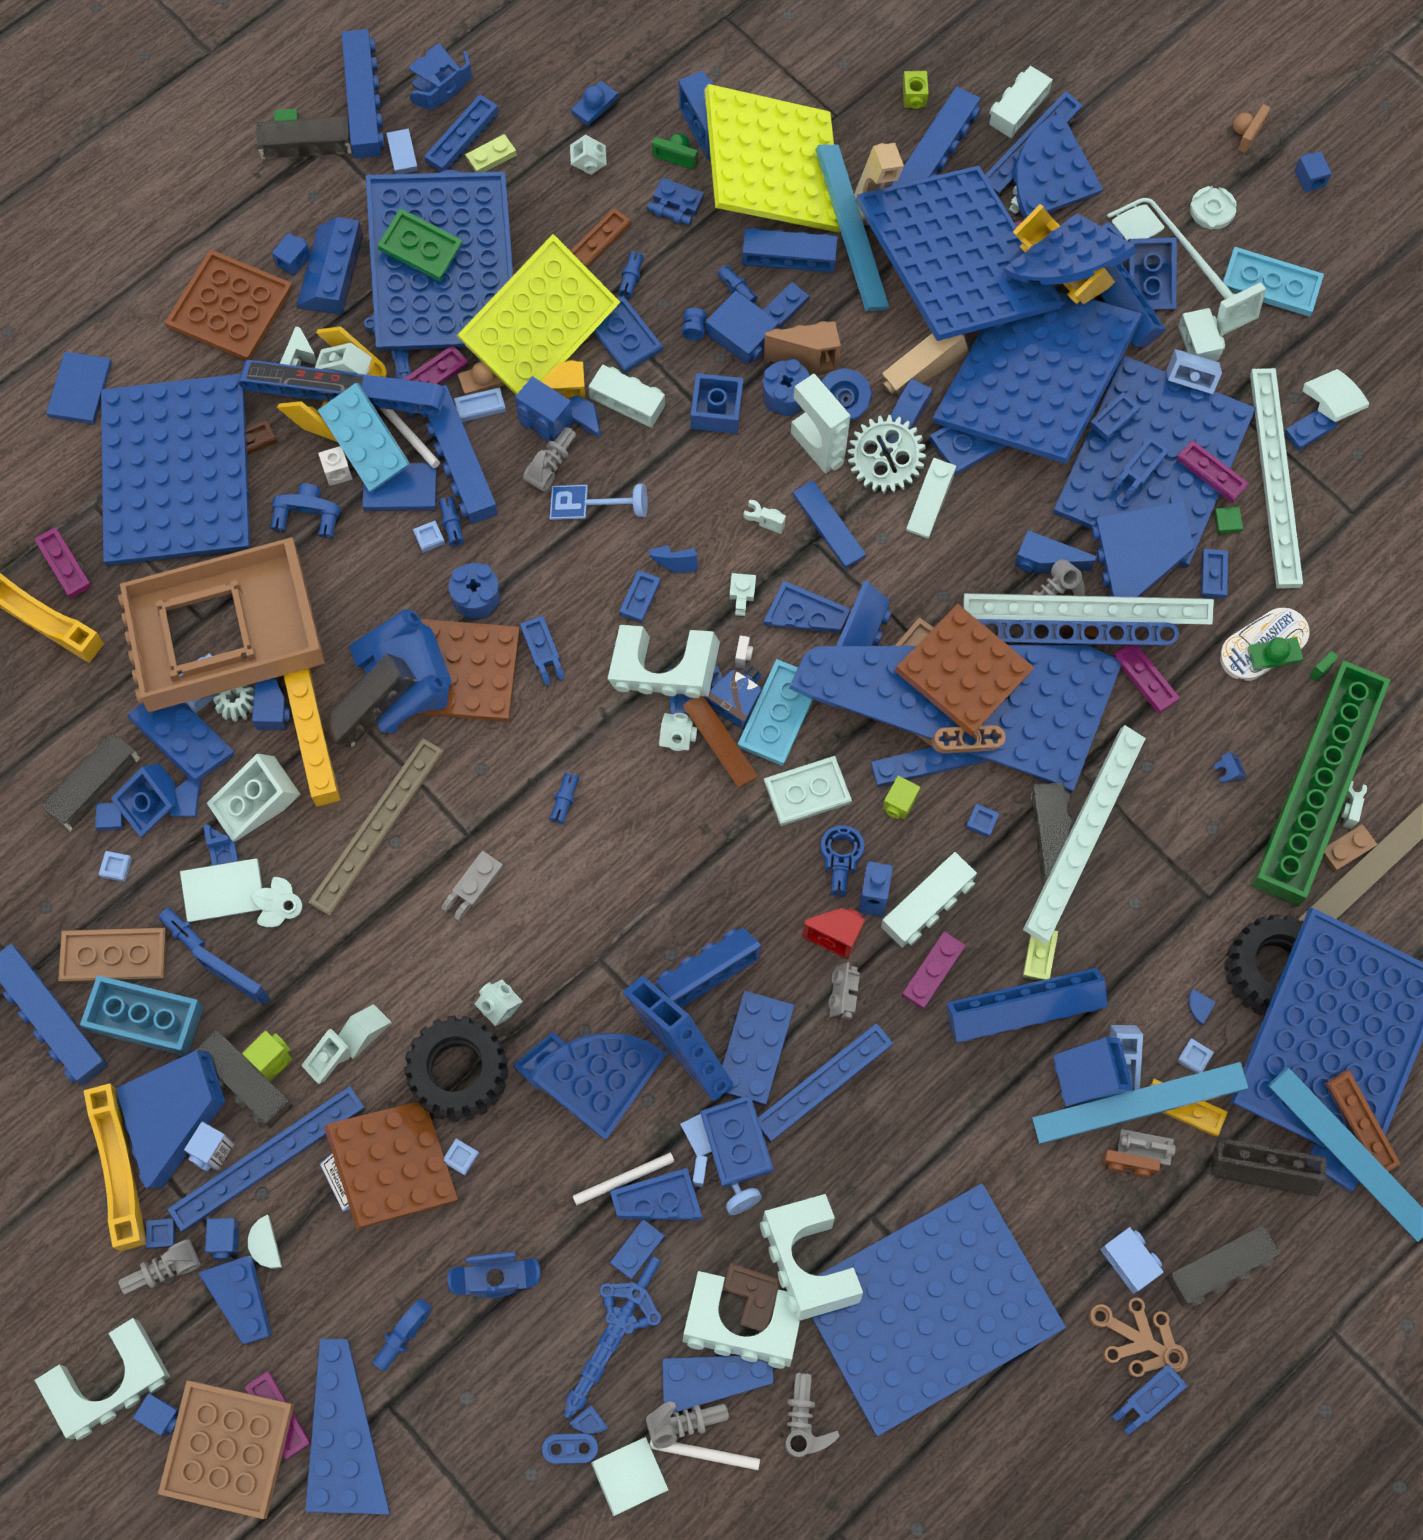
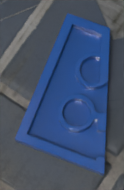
(805, 610)

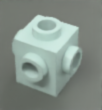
(588, 154)
(677, 731)
(498, 1002)

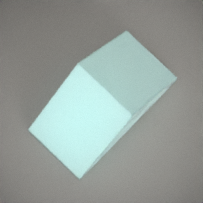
(363, 1029)

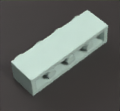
(928, 900)

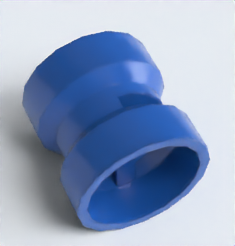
(694, 321)

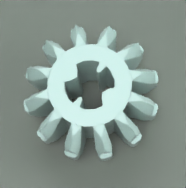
(241, 705)

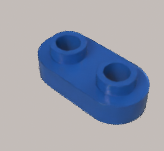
(570, 1448)

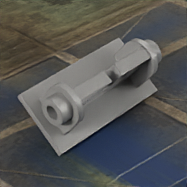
(844, 979)
(1146, 1146)

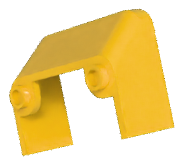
(1036, 228)
(308, 417)

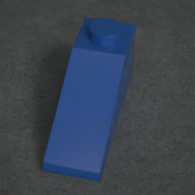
(909, 407)
(1041, 553)
(270, 707)

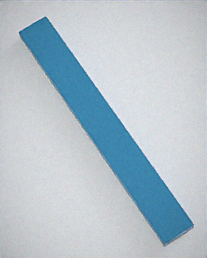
(852, 228)
(1140, 1103)
(1349, 1151)

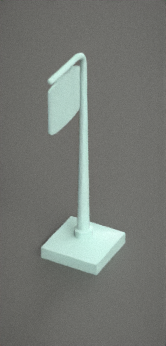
(1236, 308)

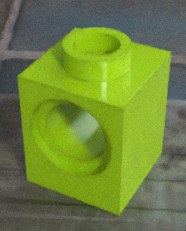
(915, 89)
(901, 798)

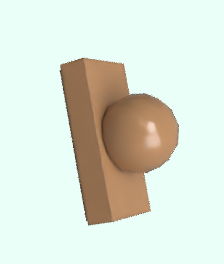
(1249, 127)
(478, 379)

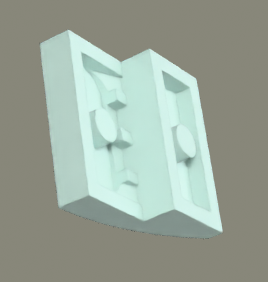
(1337, 395)
(629, 1476)

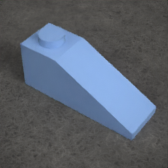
(1131, 1042)

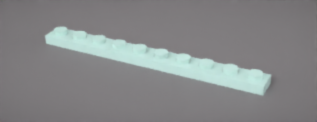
(1276, 479)
(1089, 608)
(1084, 835)

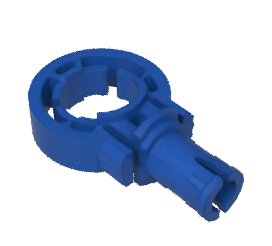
(840, 861)
(402, 1333)

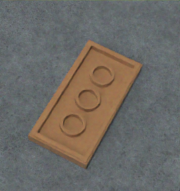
(113, 954)

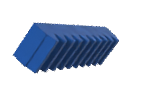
(461, 134)

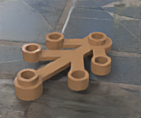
(1142, 1339)

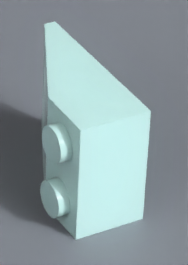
(253, 796)

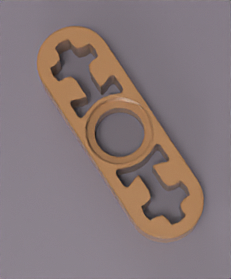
(985, 745)

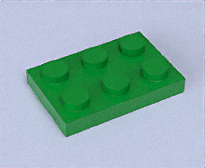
(419, 244)

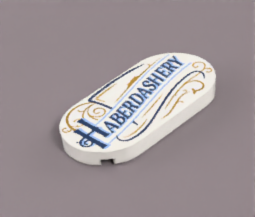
(1275, 623)

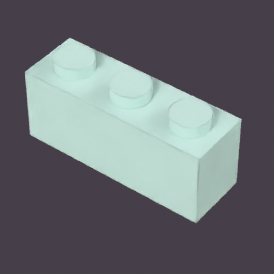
(1020, 101)
(627, 395)

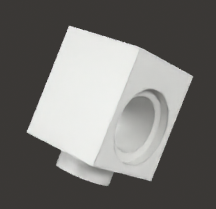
(335, 466)

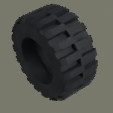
(1242, 958)
(440, 1038)

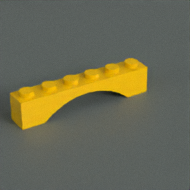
(57, 627)
(311, 737)
(122, 1197)

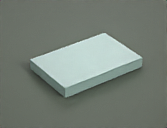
(807, 791)
(221, 890)

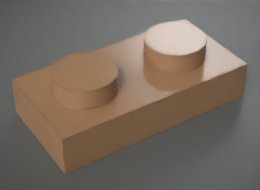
(1348, 848)

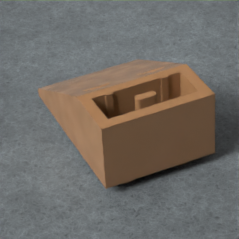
(814, 346)

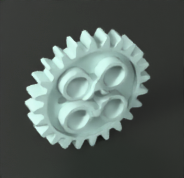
(906, 445)

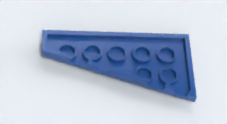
(342, 1453)

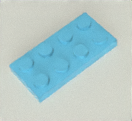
(1285, 283)
(364, 437)
(775, 717)

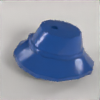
(851, 385)

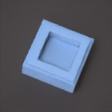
(428, 536)
(115, 866)
(1195, 1056)
(460, 1157)
(699, 1171)

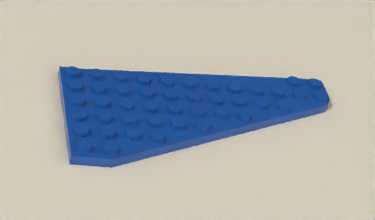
(1045, 719)

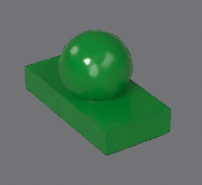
(675, 151)
(1275, 653)

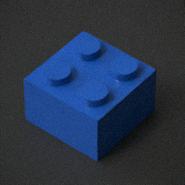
(716, 403)
(543, 409)

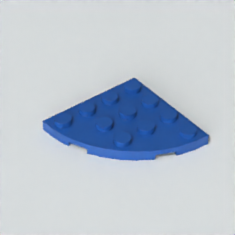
(1053, 169)
(1070, 253)
(598, 1076)

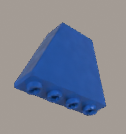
(1141, 547)
(678, 1036)
(166, 1111)

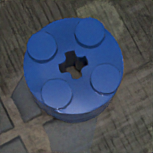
(779, 386)
(474, 578)

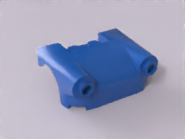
(416, 644)

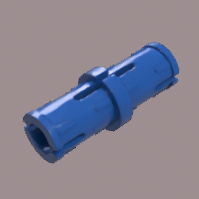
(630, 274)
(736, 283)
(451, 521)
(564, 798)
(170, 919)

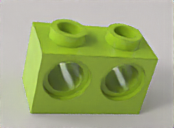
(268, 1055)

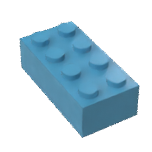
(142, 1015)

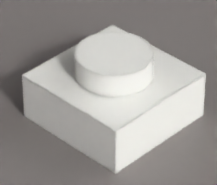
(743, 653)

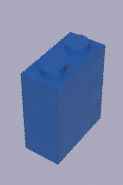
(740, 327)
(1092, 1072)

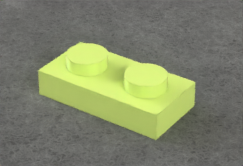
(491, 154)
(1040, 958)

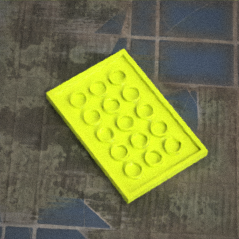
(538, 316)

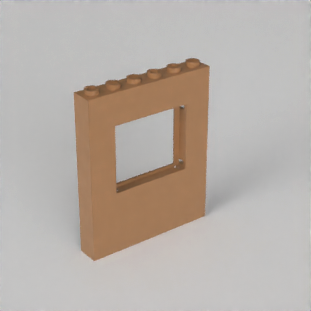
(271, 615)

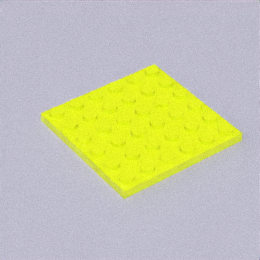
(768, 157)

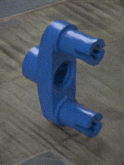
(305, 502)

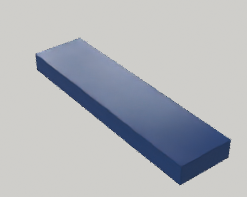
(829, 524)

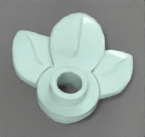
(272, 903)

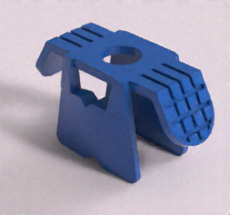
(436, 78)
(474, 1278)

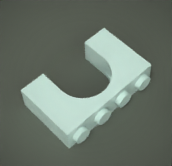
(822, 426)
(689, 678)
(807, 1293)
(706, 1329)
(142, 1374)

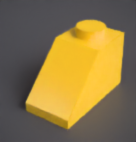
(567, 379)

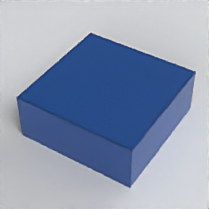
(108, 817)
(982, 820)
(160, 1233)

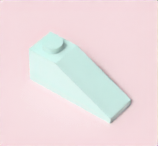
(931, 498)

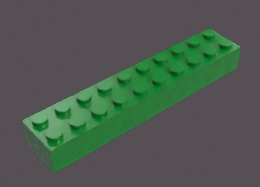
(1320, 783)

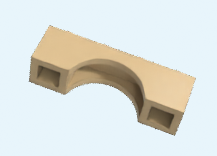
(881, 167)

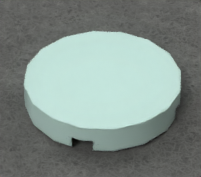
(1213, 207)

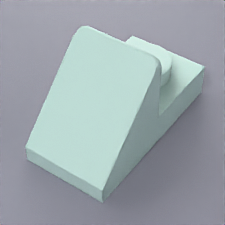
(298, 350)
(326, 1056)

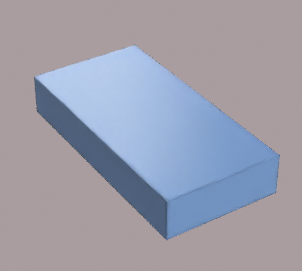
(402, 151)
(480, 404)

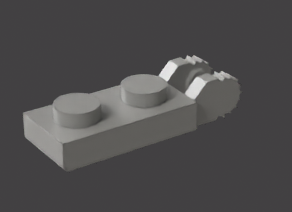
(473, 884)

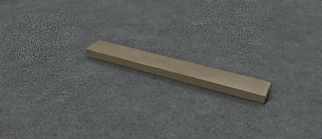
(376, 827)
(1372, 866)

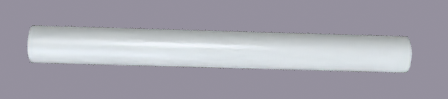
(411, 437)
(623, 1179)
(711, 1455)

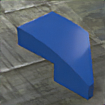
(585, 415)
(677, 561)
(186, 799)
(220, 846)

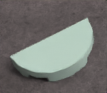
(263, 1244)

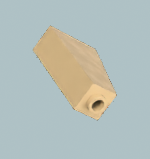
(924, 362)

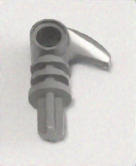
(544, 465)
(1059, 583)
(178, 1258)
(800, 1415)
(664, 1428)

